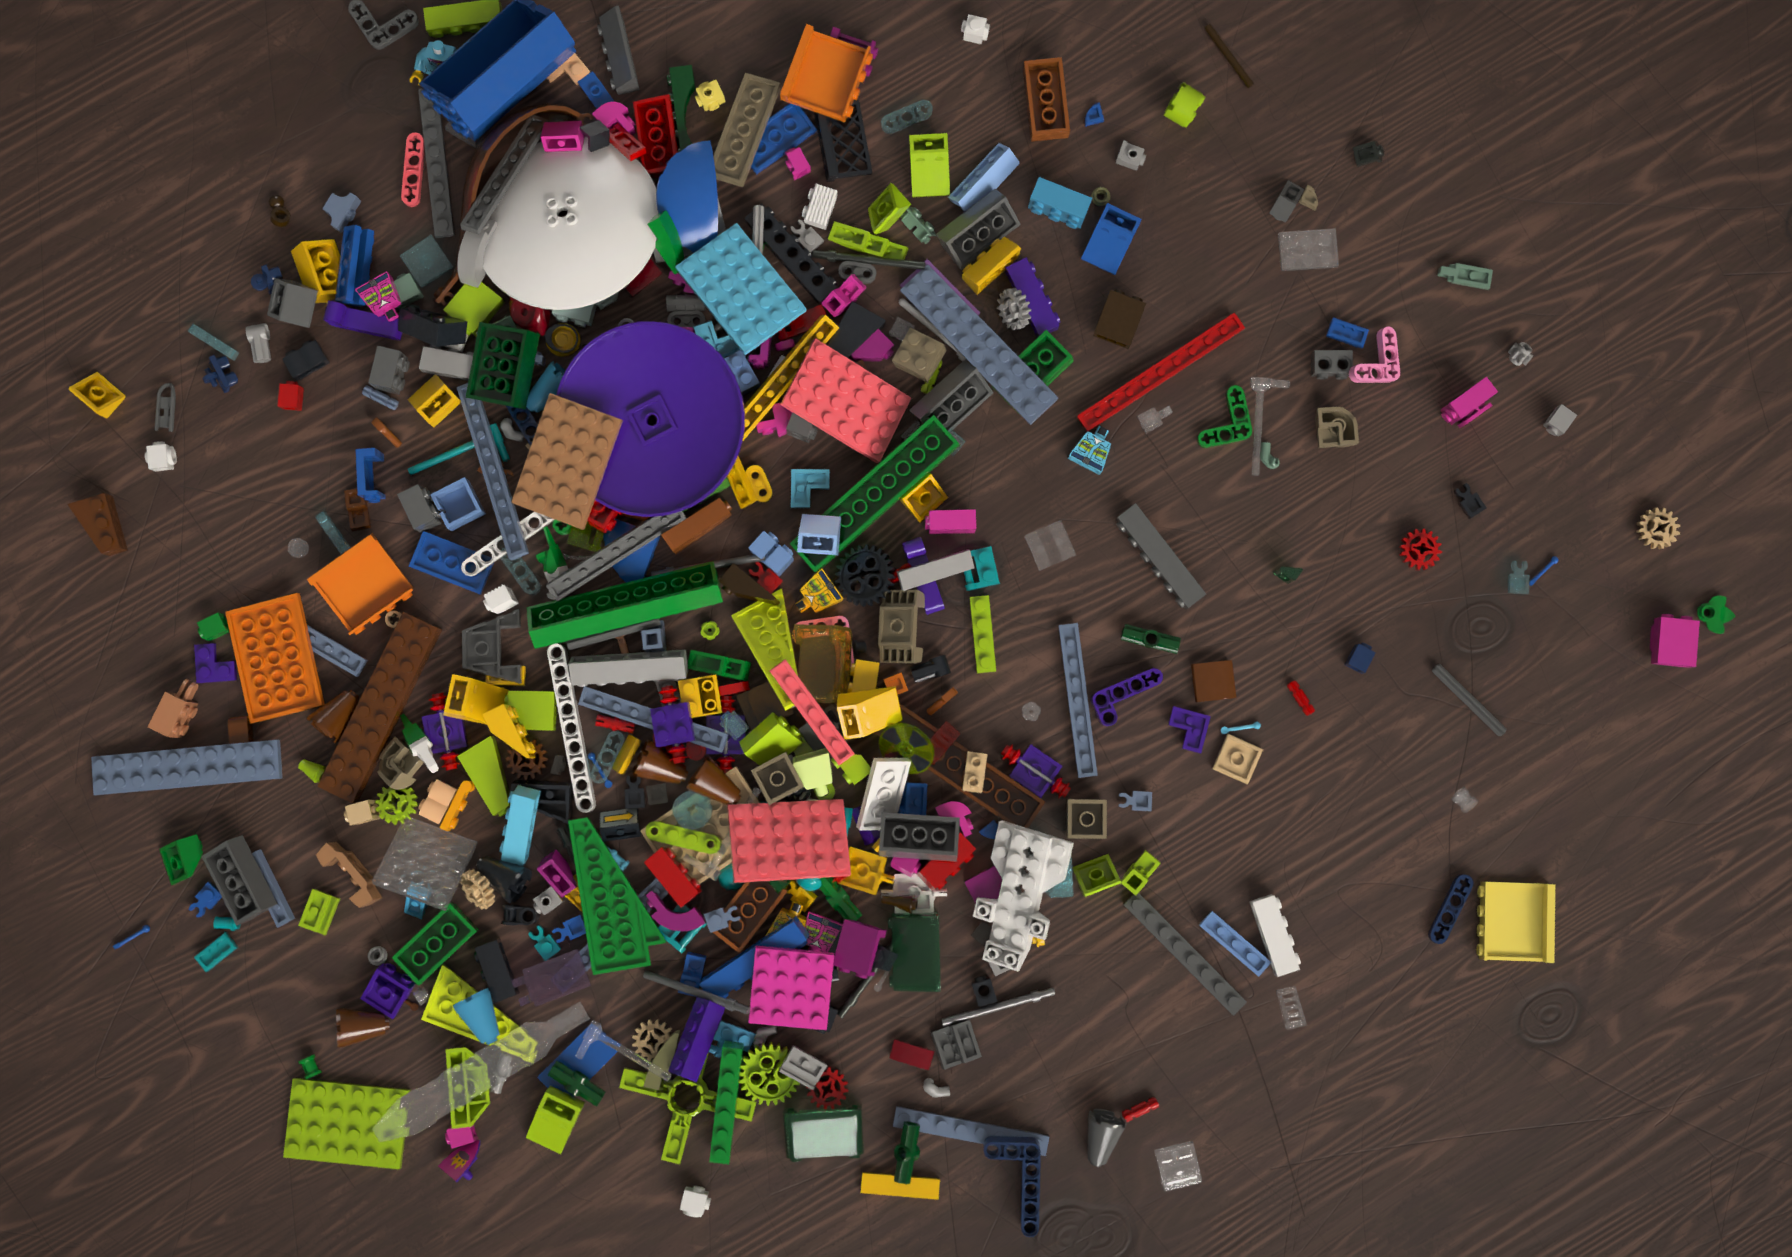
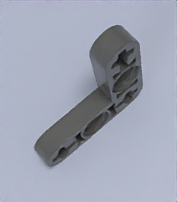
(378, 31)

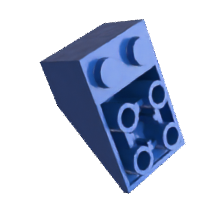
(1111, 239)

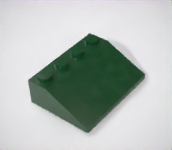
(502, 365)

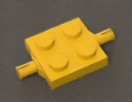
(866, 871)

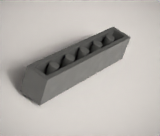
(1160, 556)

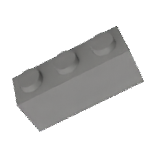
(446, 363)

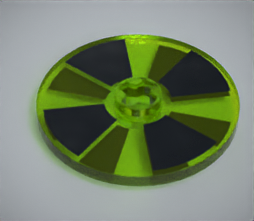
(902, 735)

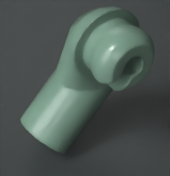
(1265, 456)

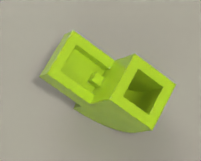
(1139, 872)

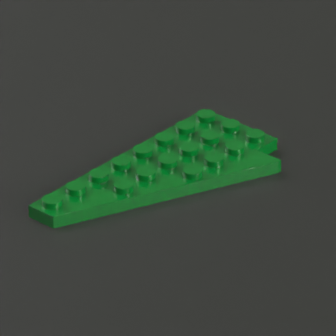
(613, 913)

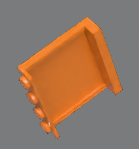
(825, 74)
(362, 584)

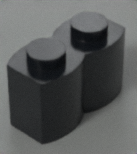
(305, 360)

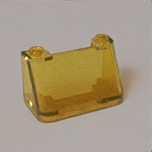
(824, 660)

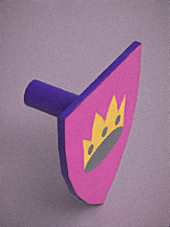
(460, 1161)

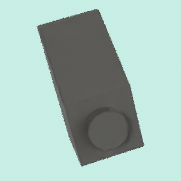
(1286, 201)

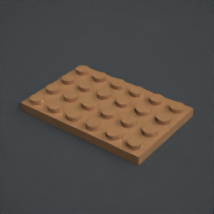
(567, 461)

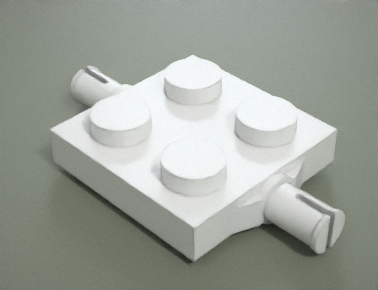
(914, 886)

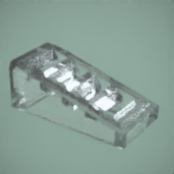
(1295, 1024)

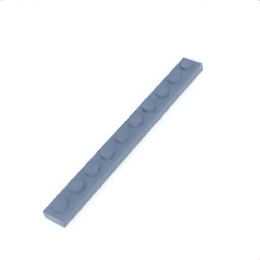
(494, 475)

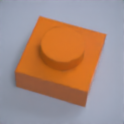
(898, 681)

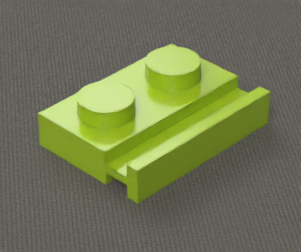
(319, 911)

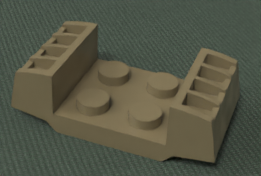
(899, 626)

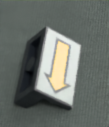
(619, 824)

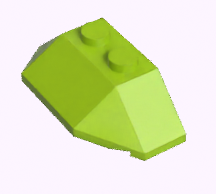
(470, 1112)

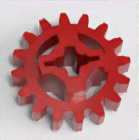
(1428, 550)
(838, 1094)

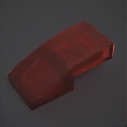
(943, 740)

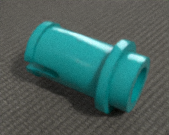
(225, 923)

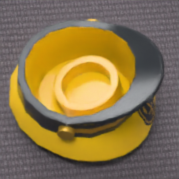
(562, 339)

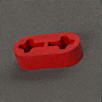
(734, 688)

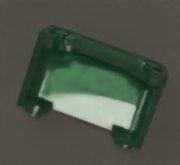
(918, 946)
(823, 1133)

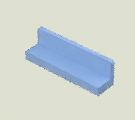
(985, 177)

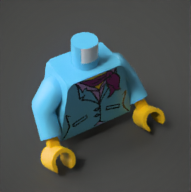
(430, 58)

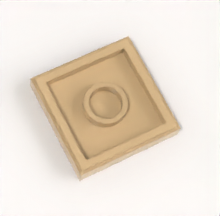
(1237, 759)

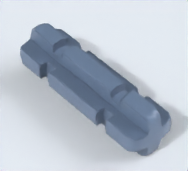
(380, 397)

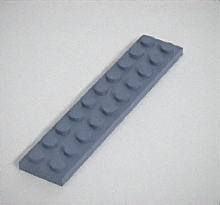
(979, 344)
(186, 767)

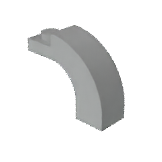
(472, 254)

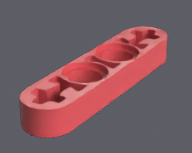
(413, 169)

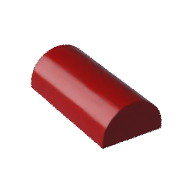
(656, 132)

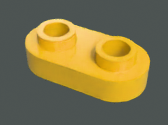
(760, 483)

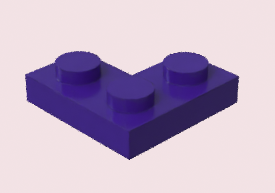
(209, 669)
(1195, 726)

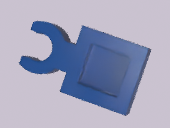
(207, 897)
(573, 928)

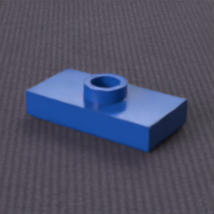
(595, 90)
(1347, 333)

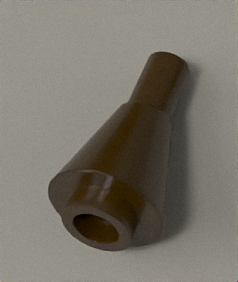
(907, 902)

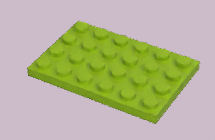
(337, 1121)

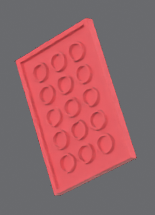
(846, 401)
(788, 840)

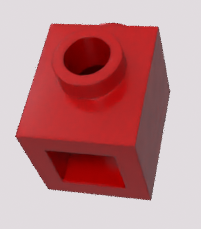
(290, 396)

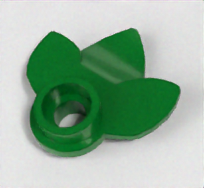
(1717, 614)

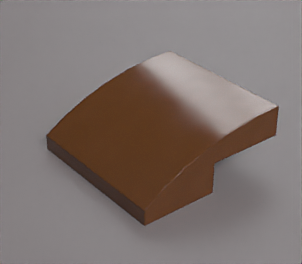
(1213, 681)

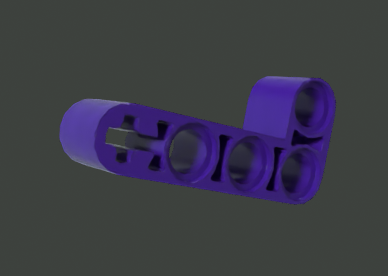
(361, 321)
(916, 555)
(1127, 690)

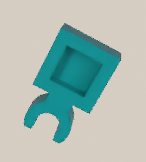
(546, 944)

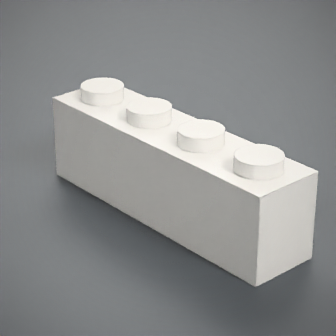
(1274, 935)

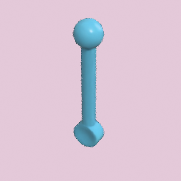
(1224, 730)

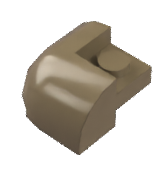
(1336, 427)
(398, 765)

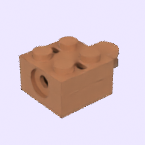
(175, 711)

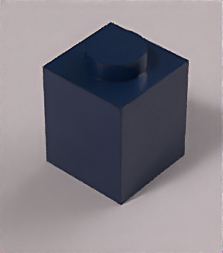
(1360, 658)

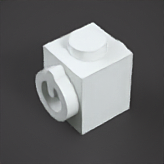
(975, 29)
(160, 456)
(695, 1201)

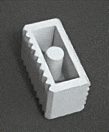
(820, 206)
(500, 599)

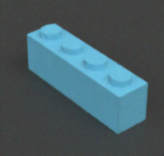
(520, 825)

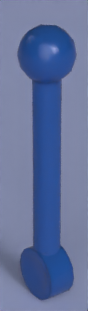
(1554, 560)
(608, 783)
(145, 928)

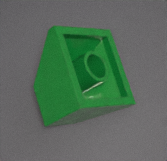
(181, 858)

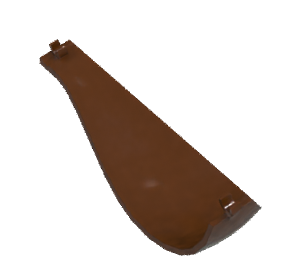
(478, 163)

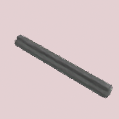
(606, 635)
(1469, 700)

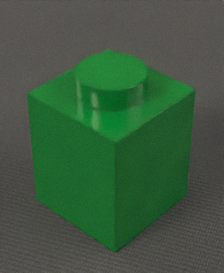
(213, 627)

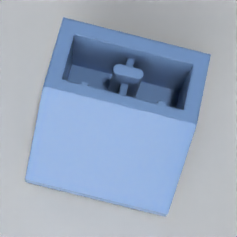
(819, 534)

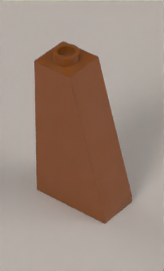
(697, 525)

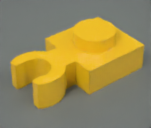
(801, 895)

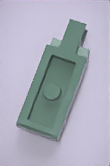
(1467, 275)

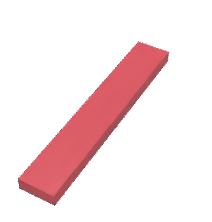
(811, 712)

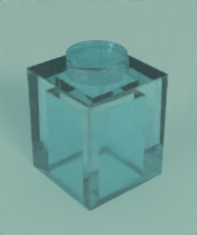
(733, 724)

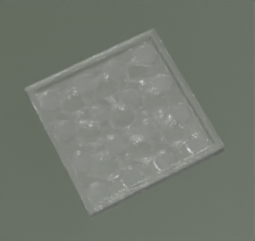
(425, 863)

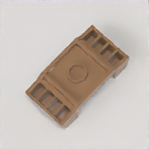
(360, 876)

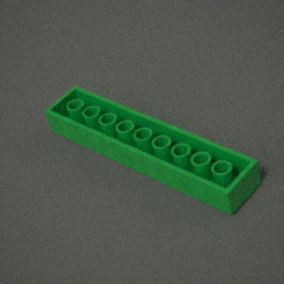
(886, 485)
(624, 604)

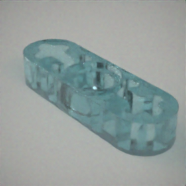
(903, 124)
(213, 342)
(332, 532)
(524, 585)
(607, 742)

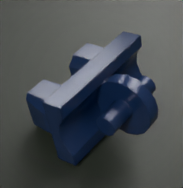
(266, 279)
(217, 365)

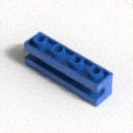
(354, 264)

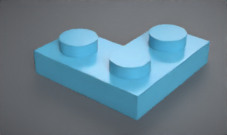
(723, 345)
(805, 479)

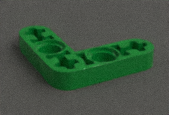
(1237, 423)

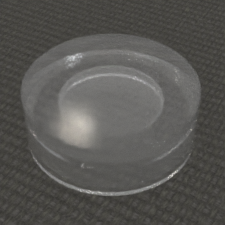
(298, 548)

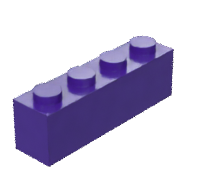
(1023, 278)
(696, 1039)

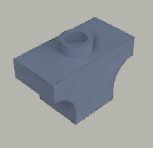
(341, 210)
(654, 638)

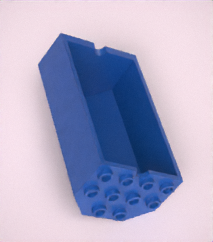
(498, 67)

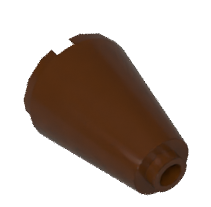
(334, 715)
(655, 765)
(714, 783)
(359, 1026)

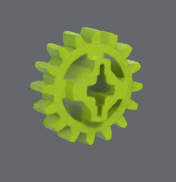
(404, 805)

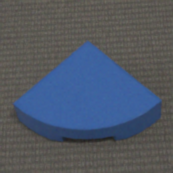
(1094, 115)
(989, 830)

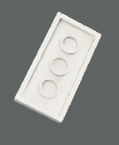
(883, 791)

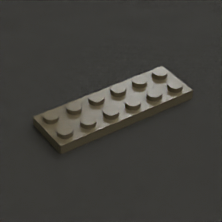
(745, 128)

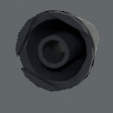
(505, 877)

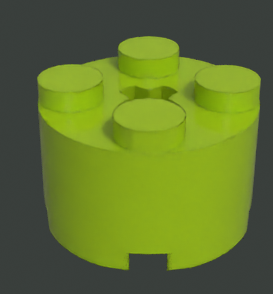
(1184, 104)

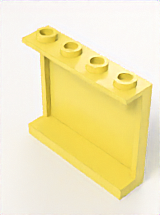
(1516, 921)

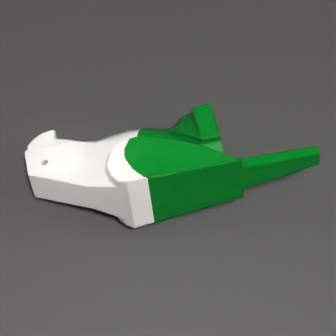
(552, 560)
(418, 743)

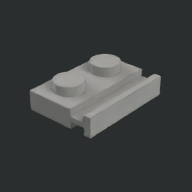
(803, 1067)

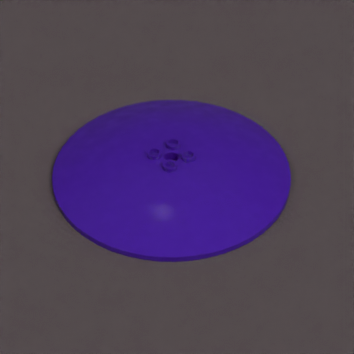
(697, 406)

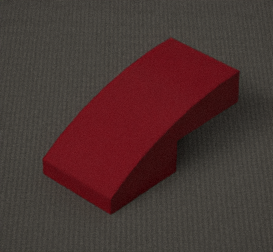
(911, 1054)

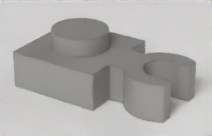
(808, 238)

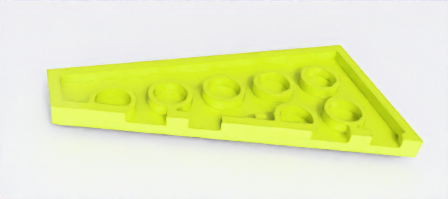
(769, 638)
(450, 990)

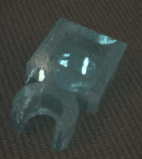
(1518, 582)

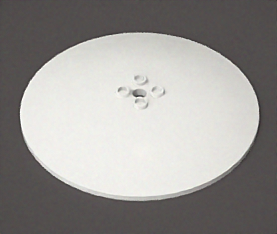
(588, 251)

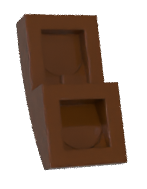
(357, 510)

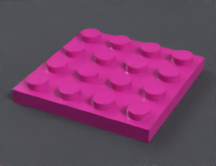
(791, 987)

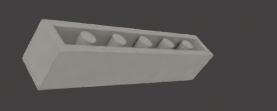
(628, 668)

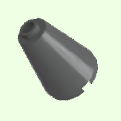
(1103, 1135)

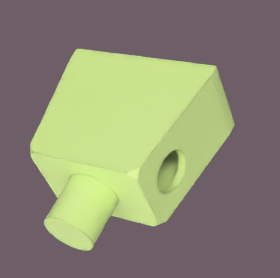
(814, 770)

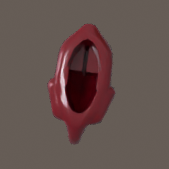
(529, 317)

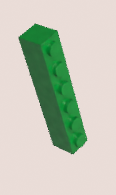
(726, 1102)

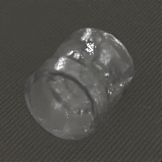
(1464, 799)

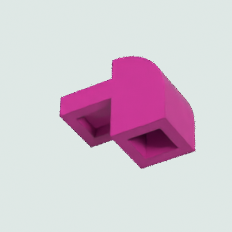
(613, 113)
(841, 298)
(782, 417)
(958, 810)

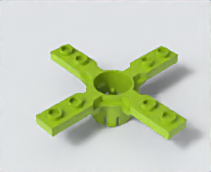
(681, 1118)

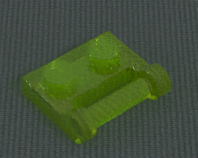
(581, 537)

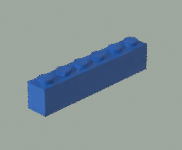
(741, 967)

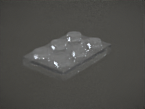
(1308, 249)

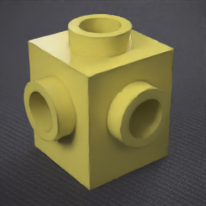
(709, 95)

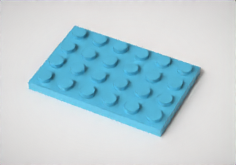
(740, 289)

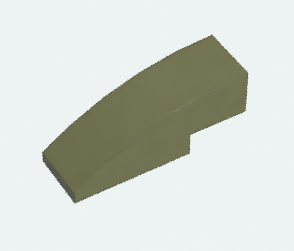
(662, 1060)

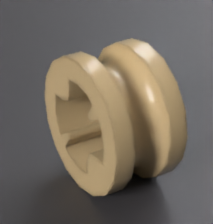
(391, 614)

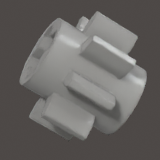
(1520, 353)

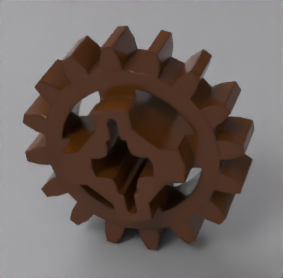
(517, 767)

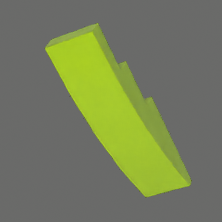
(865, 242)

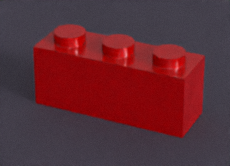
(936, 871)
(673, 876)

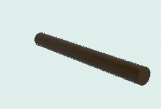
(1229, 56)

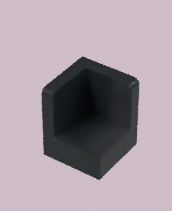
(597, 135)

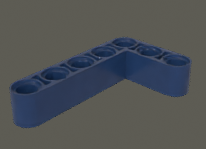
(1028, 1177)

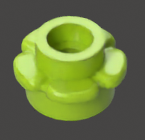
(709, 625)

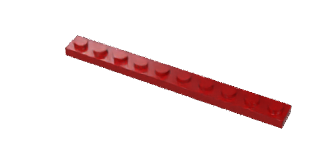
(1160, 372)

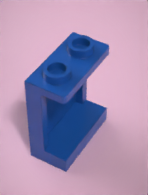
(365, 476)

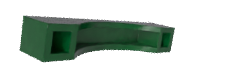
(683, 86)

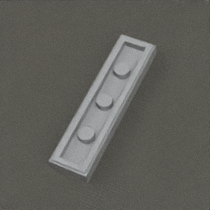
(935, 569)

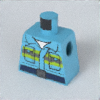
(1092, 450)

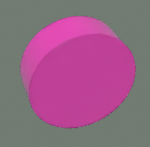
(785, 345)

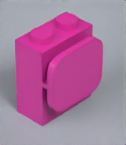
(1469, 404)
(1674, 641)

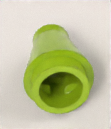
(312, 770)

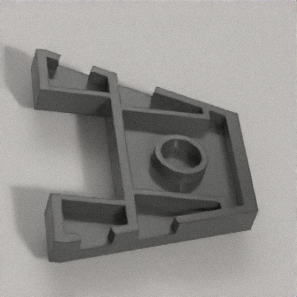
(483, 648)

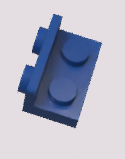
(914, 799)

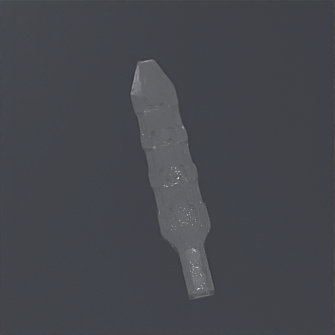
(475, 1075)

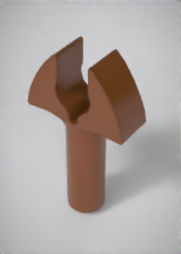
(381, 427)
(943, 700)

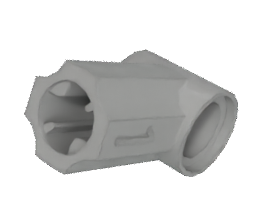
(258, 337)

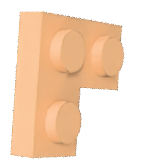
(573, 67)

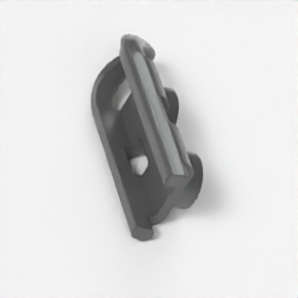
(168, 405)

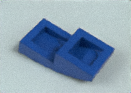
(693, 970)

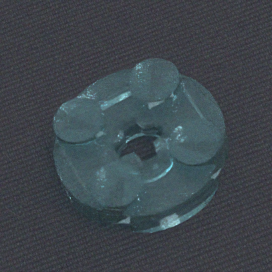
(683, 816)

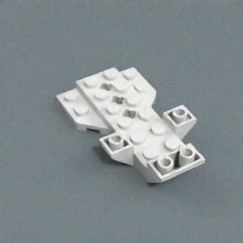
(1017, 912)

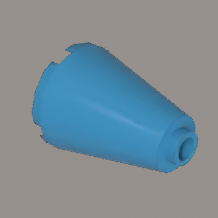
(546, 384)
(479, 1016)

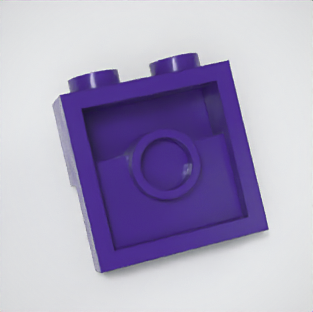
(388, 990)

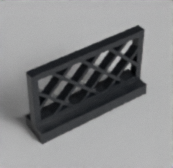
(827, 148)

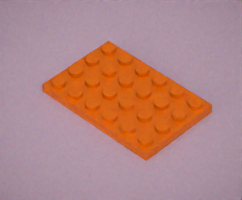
(274, 658)

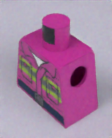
(381, 296)
(821, 931)

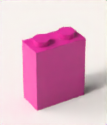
(951, 521)

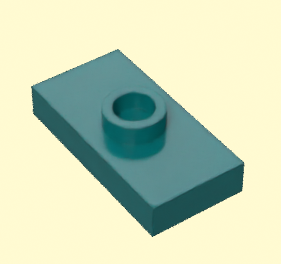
(216, 952)

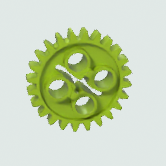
(754, 1065)

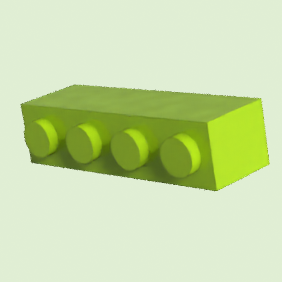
(460, 17)

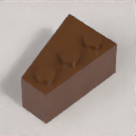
(101, 523)

